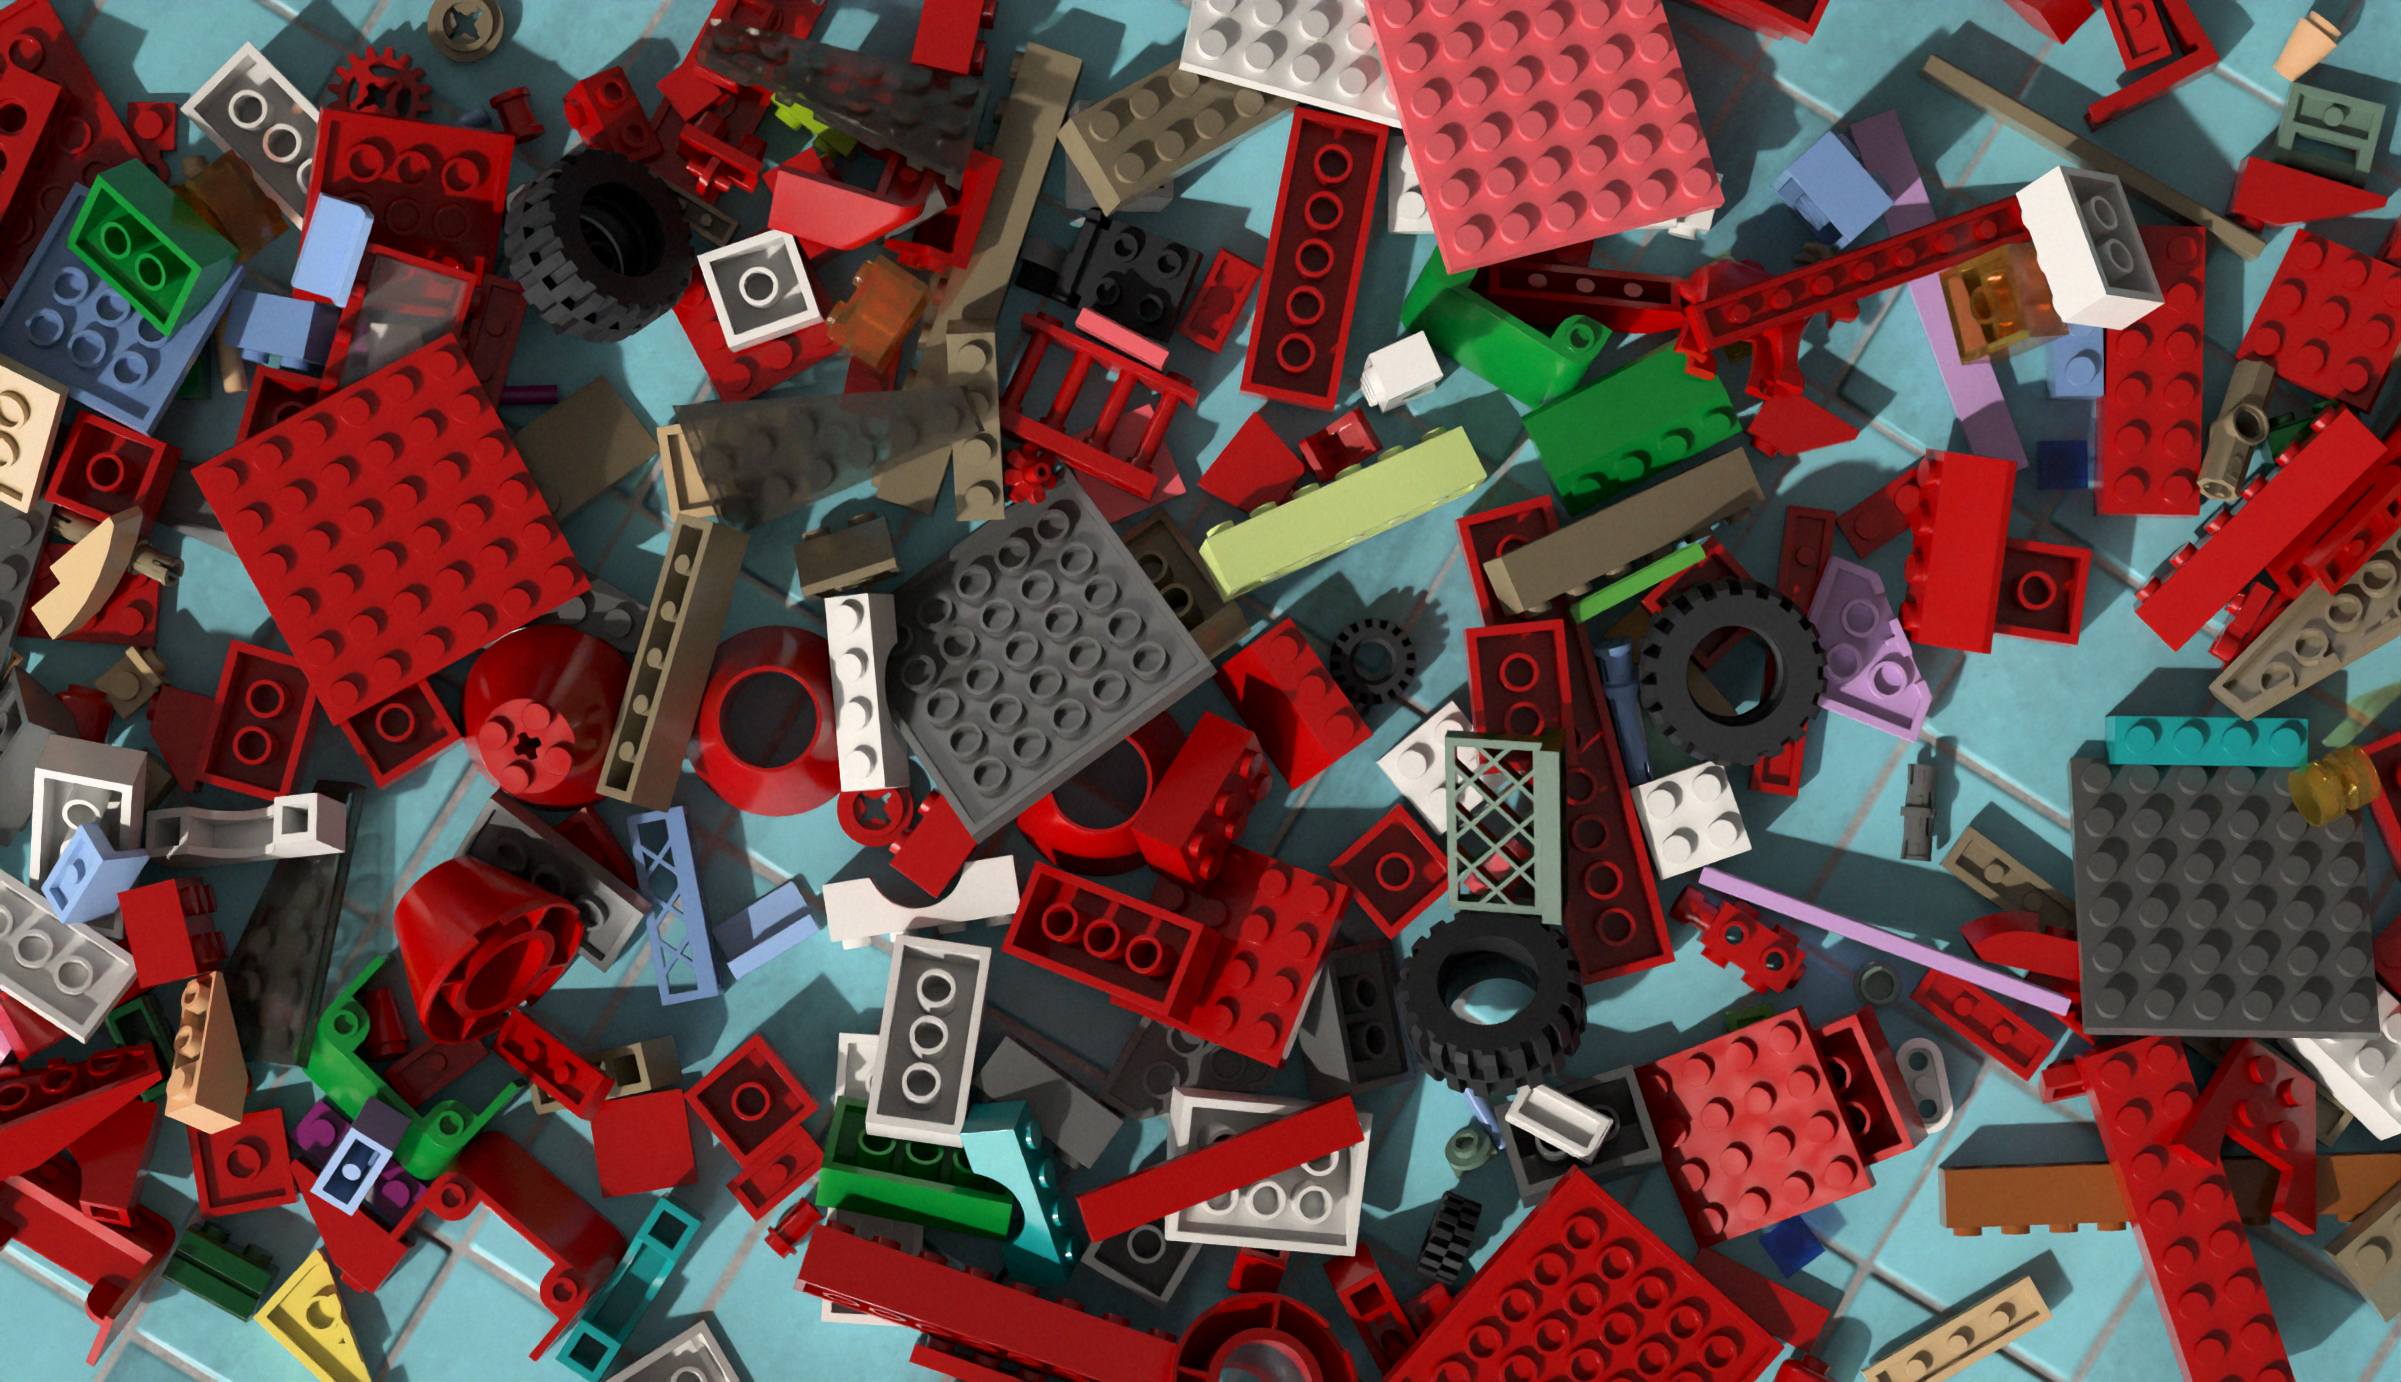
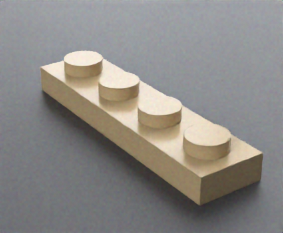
(1964, 1336)

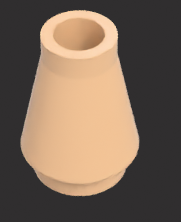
(2307, 45)

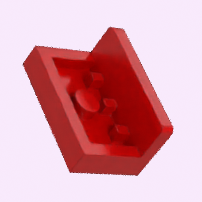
(610, 116)

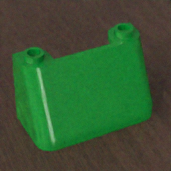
(1496, 342)

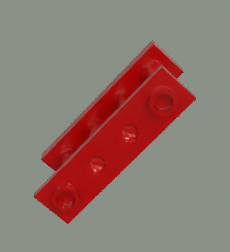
(1092, 453)

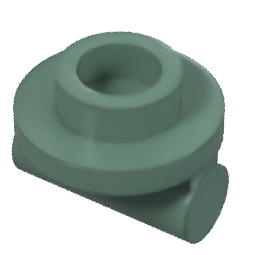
(1469, 1150)

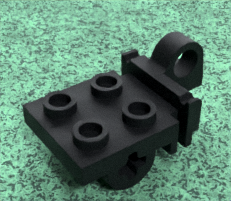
(1116, 272)

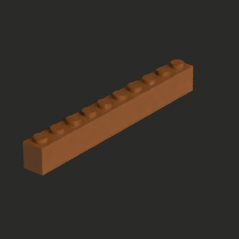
(2088, 1192)

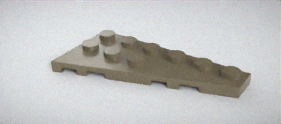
(2317, 636)

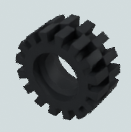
(1373, 631)
(1448, 1237)

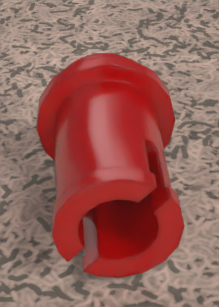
(793, 1228)

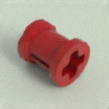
(517, 115)

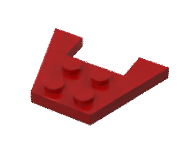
(2268, 1112)

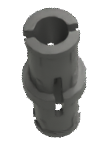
(1919, 812)

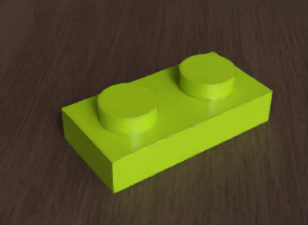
(826, 139)

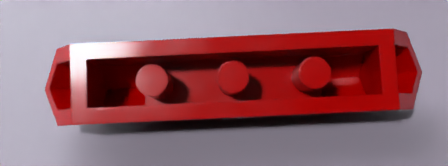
(1555, 292)
(2015, 941)

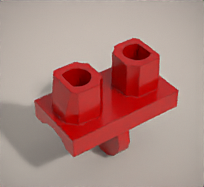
(717, 161)

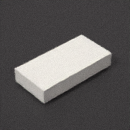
(1560, 1121)

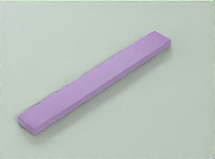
(1970, 387)
(1885, 940)

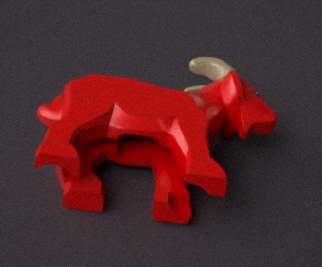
(1774, 350)

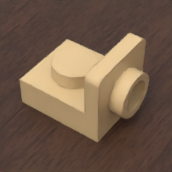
(133, 680)

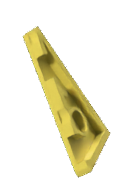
(314, 1324)

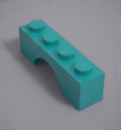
(2206, 741)
(1007, 1147)
(631, 1288)

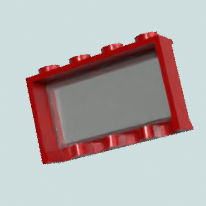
(395, 309)

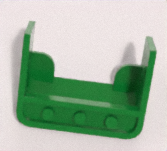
(349, 1080)

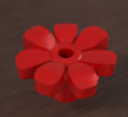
(1028, 474)

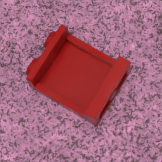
(952, 235)

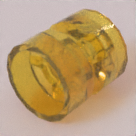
(2338, 782)

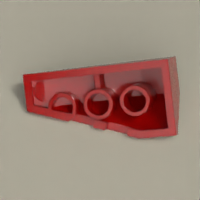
(60, 1103)

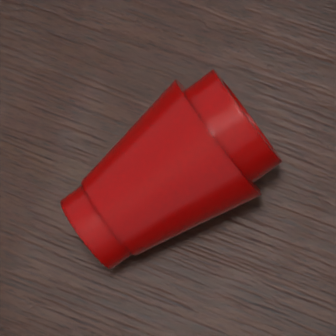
(387, 1032)

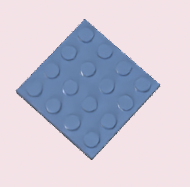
(94, 340)

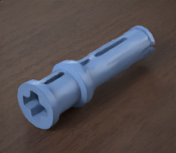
(1622, 691)

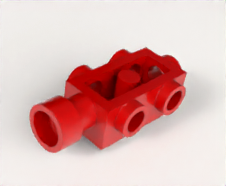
(1753, 947)

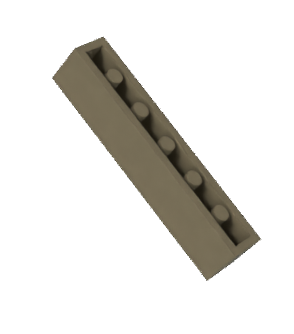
(1624, 532)
(672, 663)

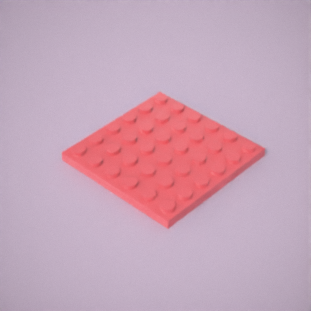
(1542, 121)

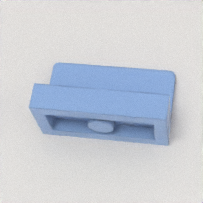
(333, 248)
(90, 876)
(766, 930)

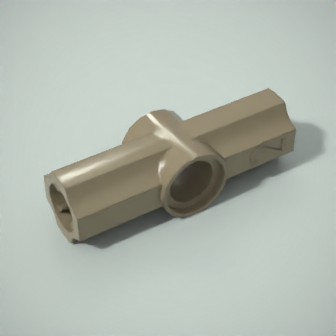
(2237, 430)

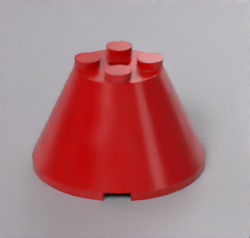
(544, 714)

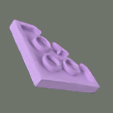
(1867, 653)

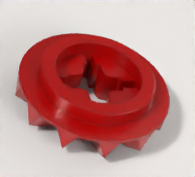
(875, 832)

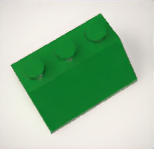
(150, 246)

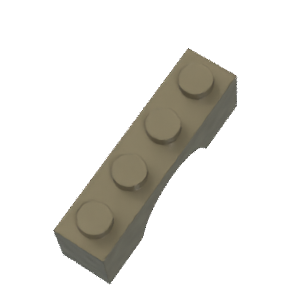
(978, 459)

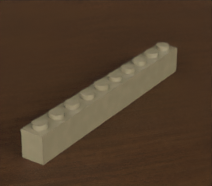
(1027, 146)

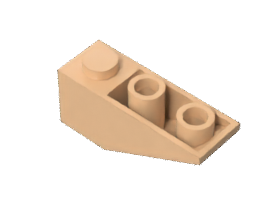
(208, 1063)

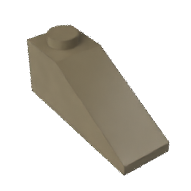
(634, 1067)

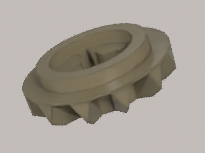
(463, 48)

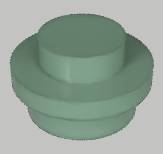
(1877, 984)

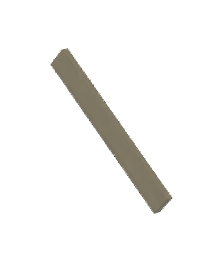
(2090, 156)

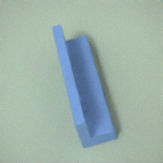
(693, 900)

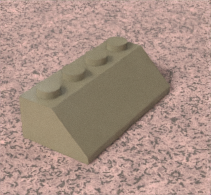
(2371, 1254)

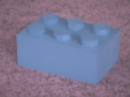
(1833, 191)

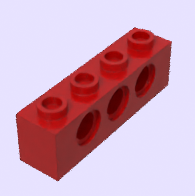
(25, 148)

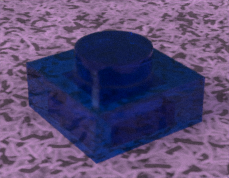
(2062, 465)
(1791, 1245)

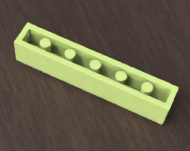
(1342, 512)

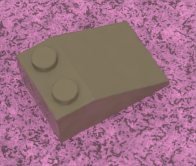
(583, 449)
(848, 558)
(1185, 583)

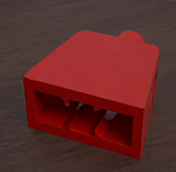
(1254, 469)

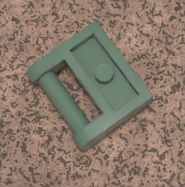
(2332, 120)

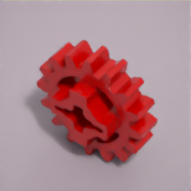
(397, 86)

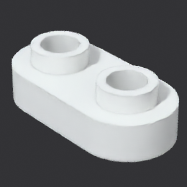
(1928, 1082)

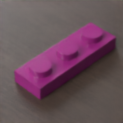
(393, 1190)

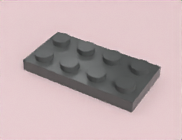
(532, 850)

